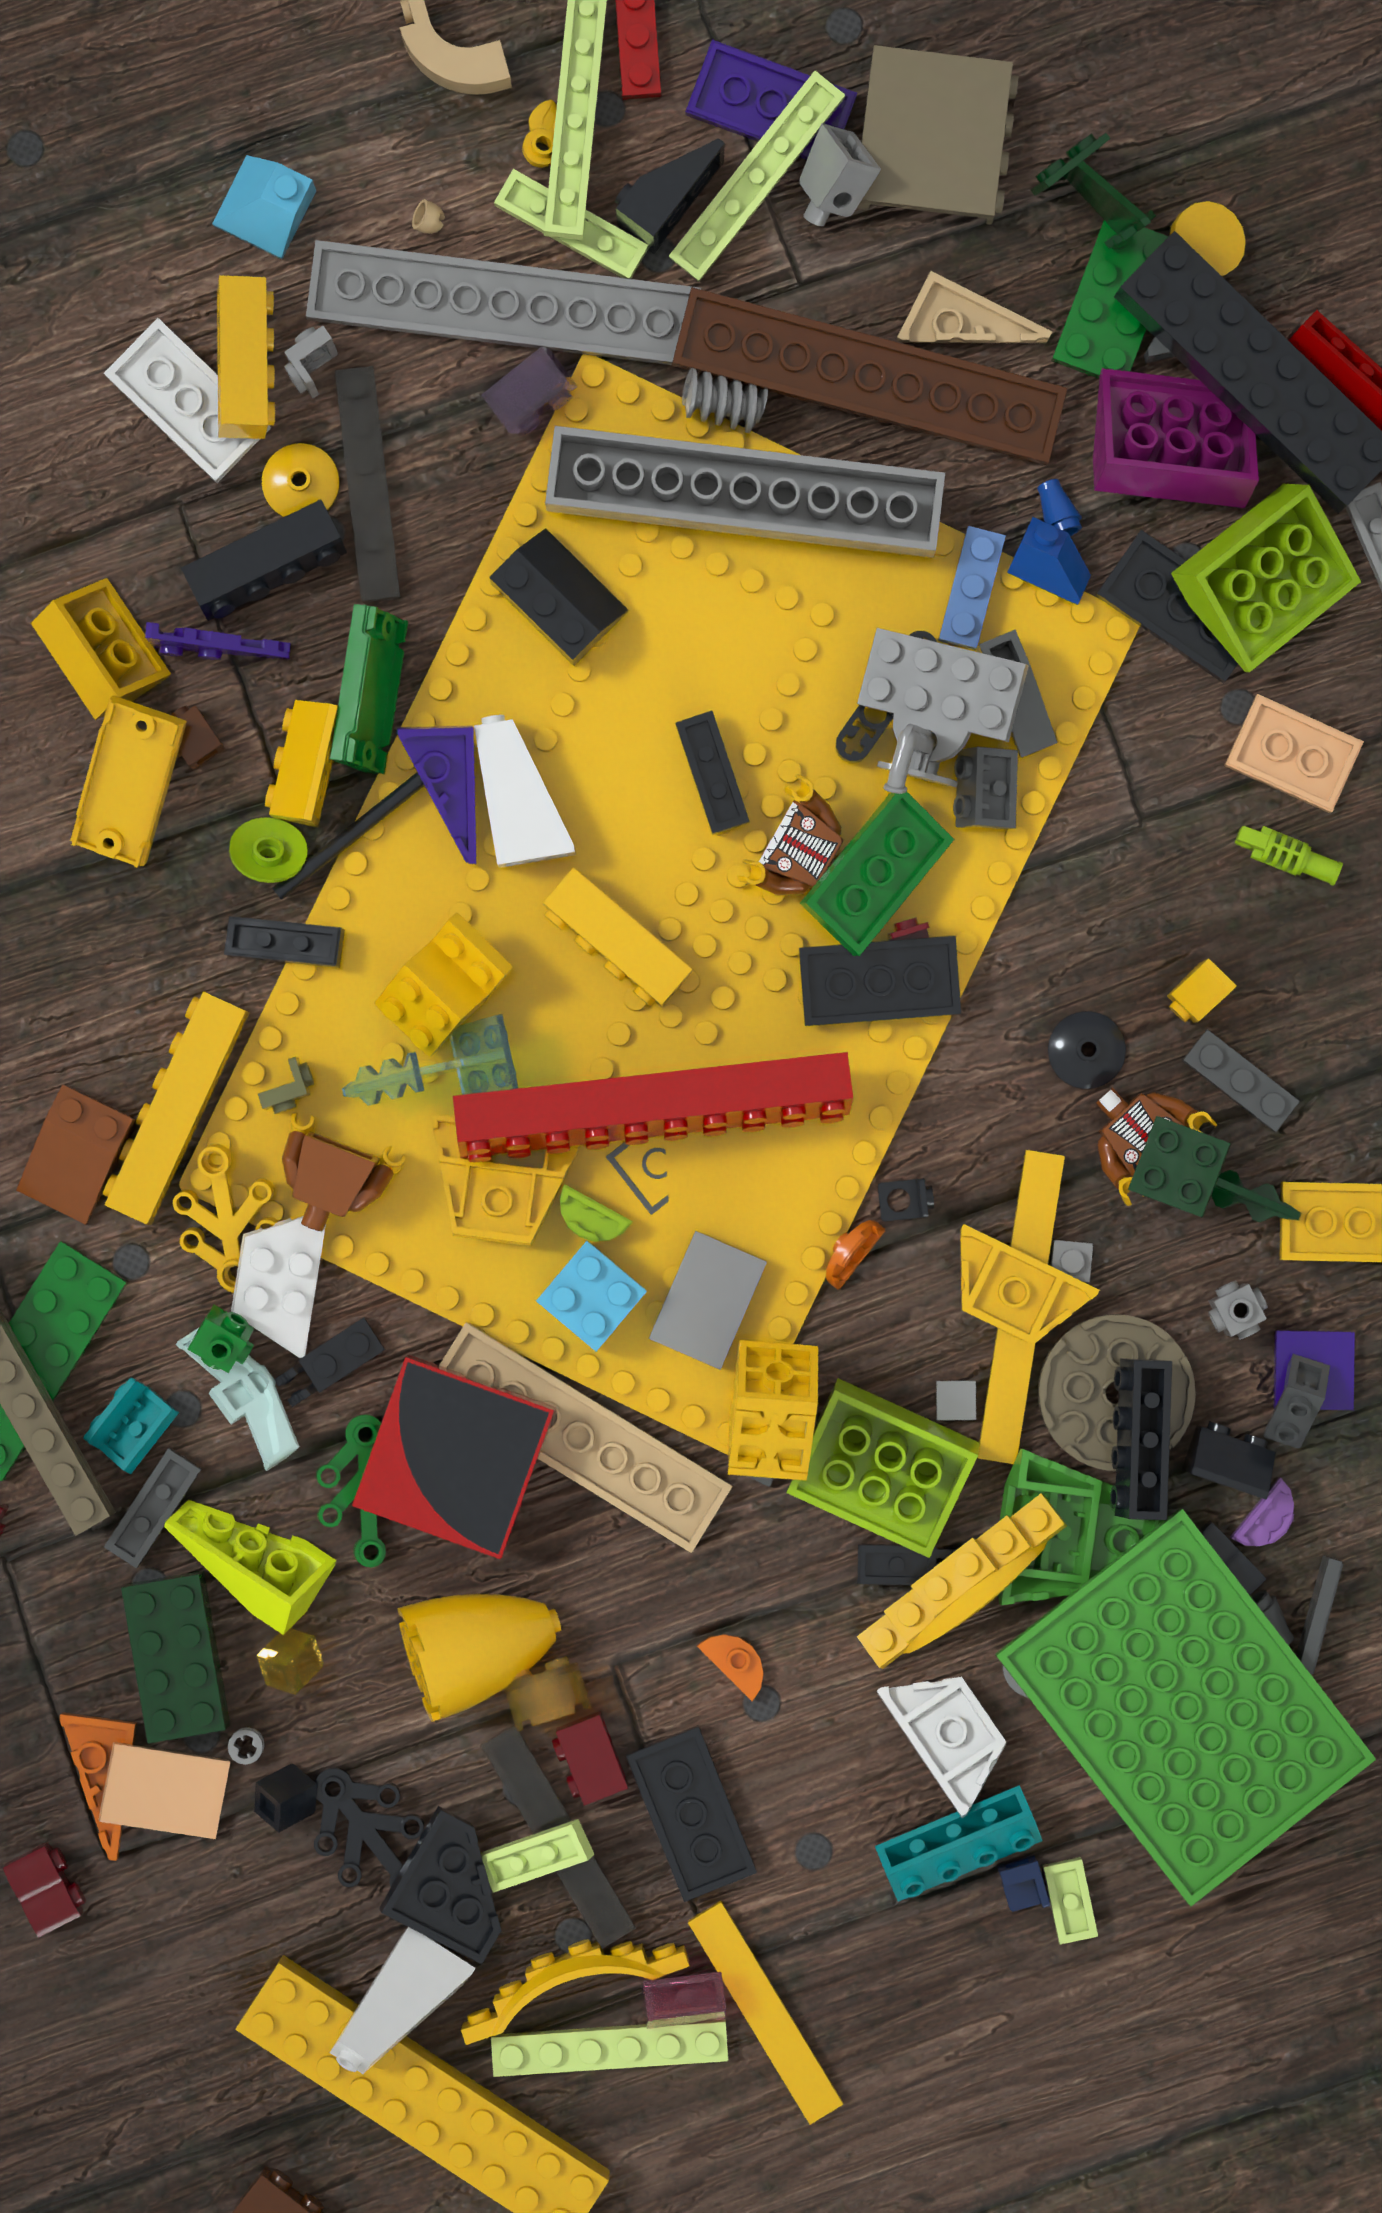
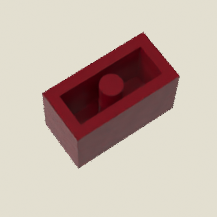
(590, 1758)

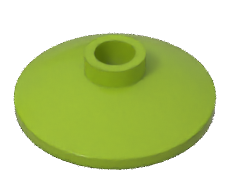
(268, 838)

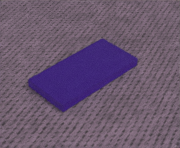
(750, 93)

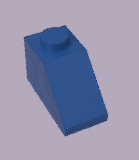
(1050, 561)

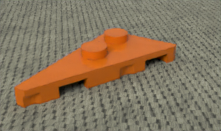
(91, 1749)

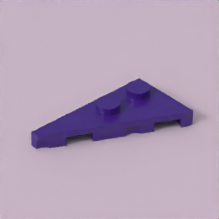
(212, 644)
(447, 769)

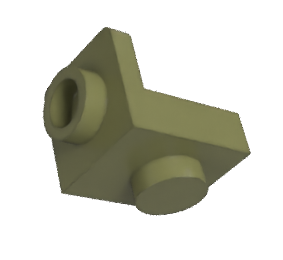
(284, 1096)

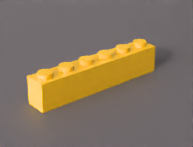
(176, 1108)

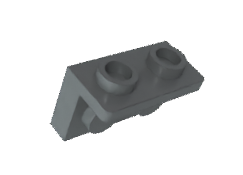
(986, 788)

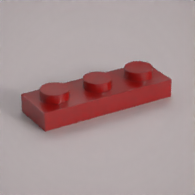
(638, 49)

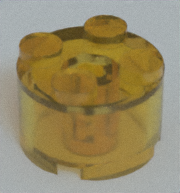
(547, 1694)

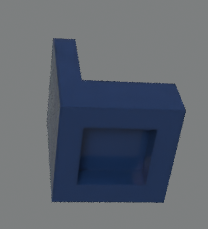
(1023, 1884)

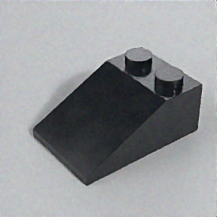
(664, 195)

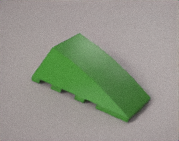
(1083, 1547)

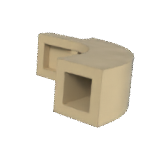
(453, 67)

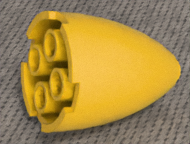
(473, 1646)

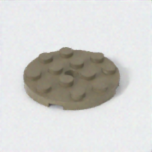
(1082, 1368)

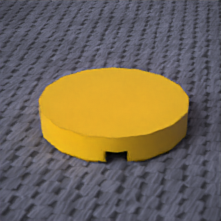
(1213, 234)

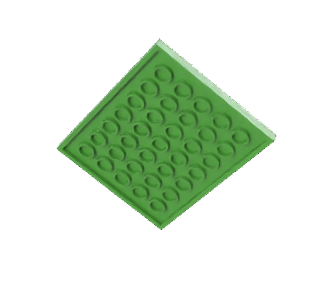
(1185, 1707)

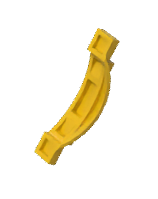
(962, 1582)
(580, 1961)

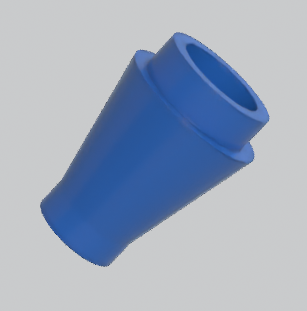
(1058, 507)

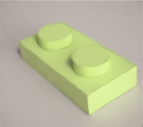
(1070, 1900)

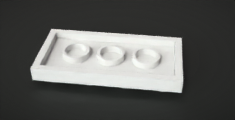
(179, 397)

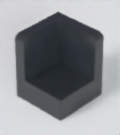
(285, 1797)

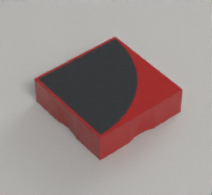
(453, 1457)

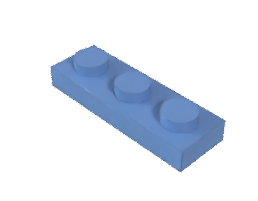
(972, 587)

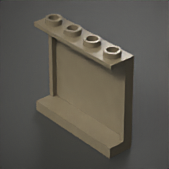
(938, 131)

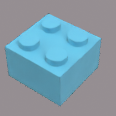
(591, 1295)

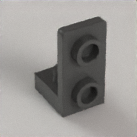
(1299, 1402)

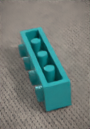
(957, 1844)

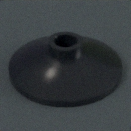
(1066, 1053)

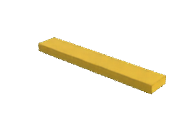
(765, 2012)

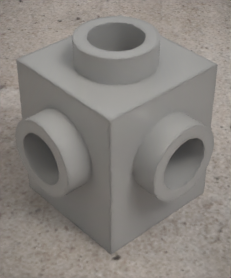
(1223, 1306)

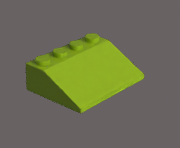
(1267, 575)
(885, 1468)

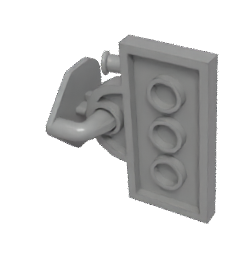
(941, 692)

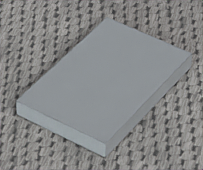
(707, 1300)

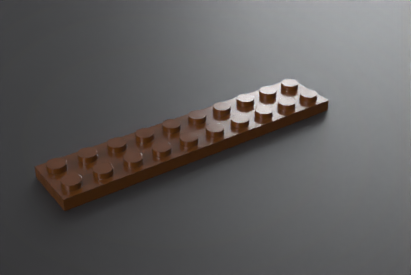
(869, 376)

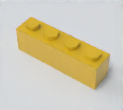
(243, 357)
(617, 937)

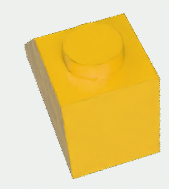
(1200, 992)

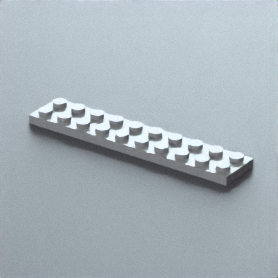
(496, 302)

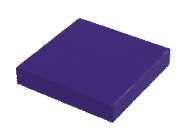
(1326, 1347)

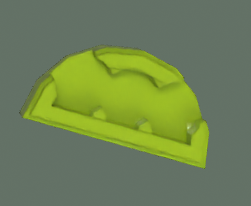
(590, 1218)

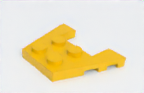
(496, 1198)

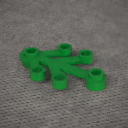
(348, 1492)

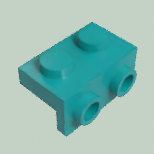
(130, 1424)

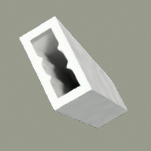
(518, 804)
(403, 1994)

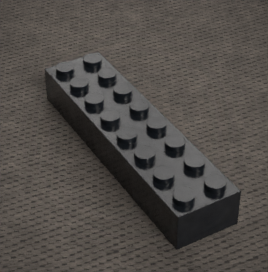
(1254, 371)

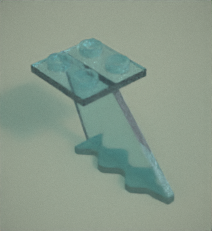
(480, 1060)

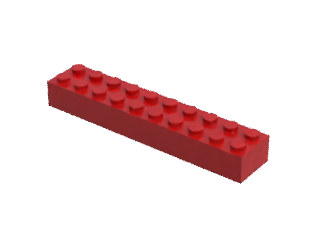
(653, 1106)

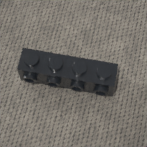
(264, 560)
(1142, 1439)

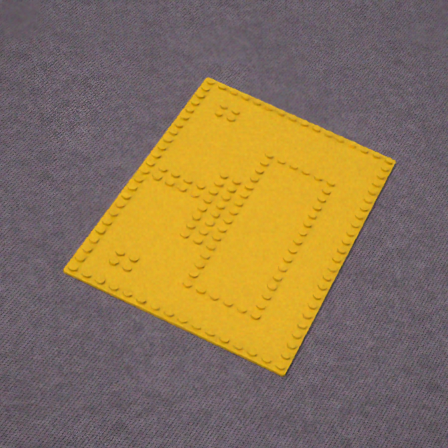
(779, 654)

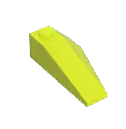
(262, 1570)

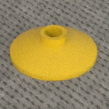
(297, 458)

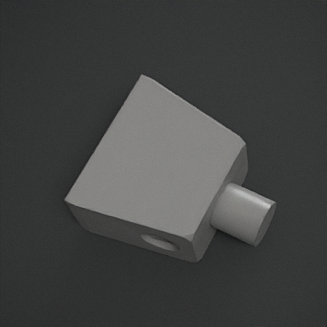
(836, 174)

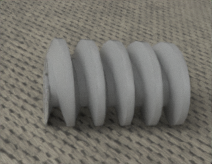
(723, 399)

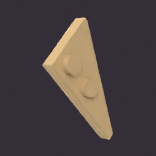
(957, 315)

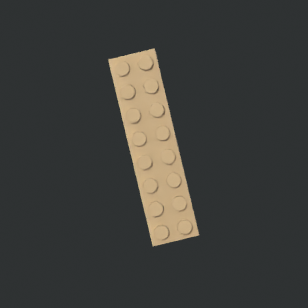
(600, 1446)

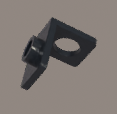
(920, 1199)

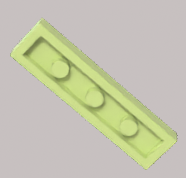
(601, 240)

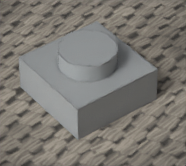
(1073, 1258)

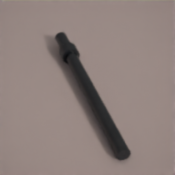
(351, 834)

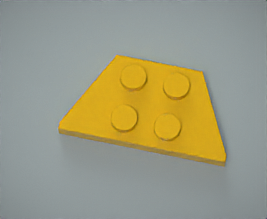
(1015, 1288)

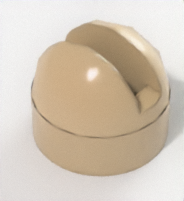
(428, 217)

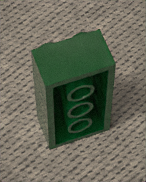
(175, 1657)

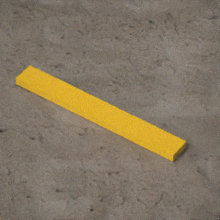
(1012, 1355)

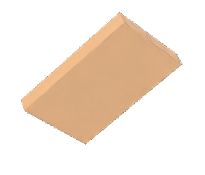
(1294, 753)
(164, 1790)

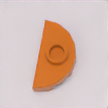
(851, 1250)
(736, 1660)

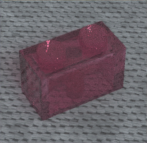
(684, 2000)

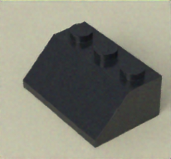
(558, 595)

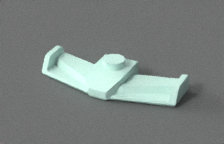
(252, 1393)

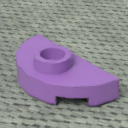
(1268, 1518)

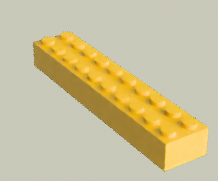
(424, 2101)

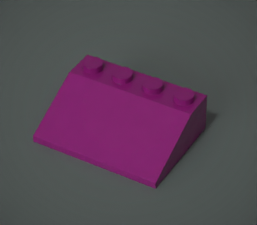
(1171, 441)

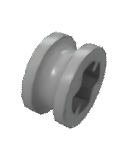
(234, 1749)

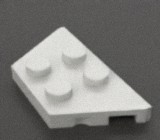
(279, 1281)
(948, 1734)

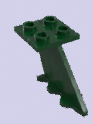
(1101, 195)
(1185, 1169)

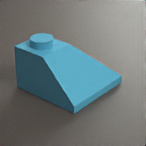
(265, 205)

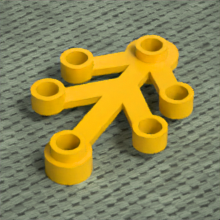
(225, 1224)

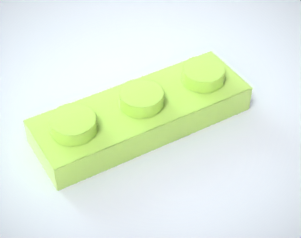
(536, 1855)

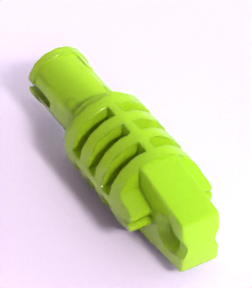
(1287, 854)

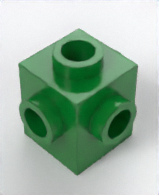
(222, 1339)

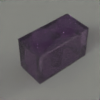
(530, 392)

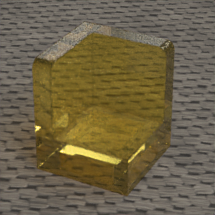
(290, 1661)

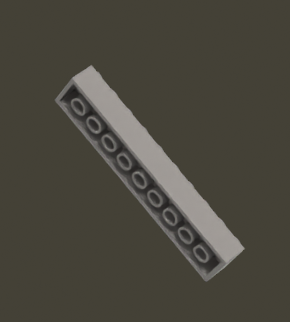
(744, 491)

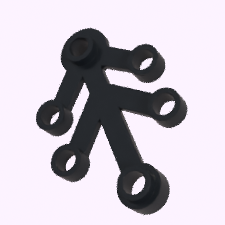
(361, 1823)

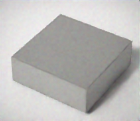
(956, 1400)

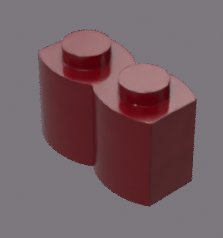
(44, 1888)

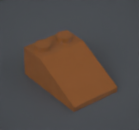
(75, 1153)

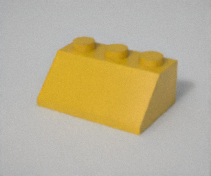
(99, 646)
(303, 763)

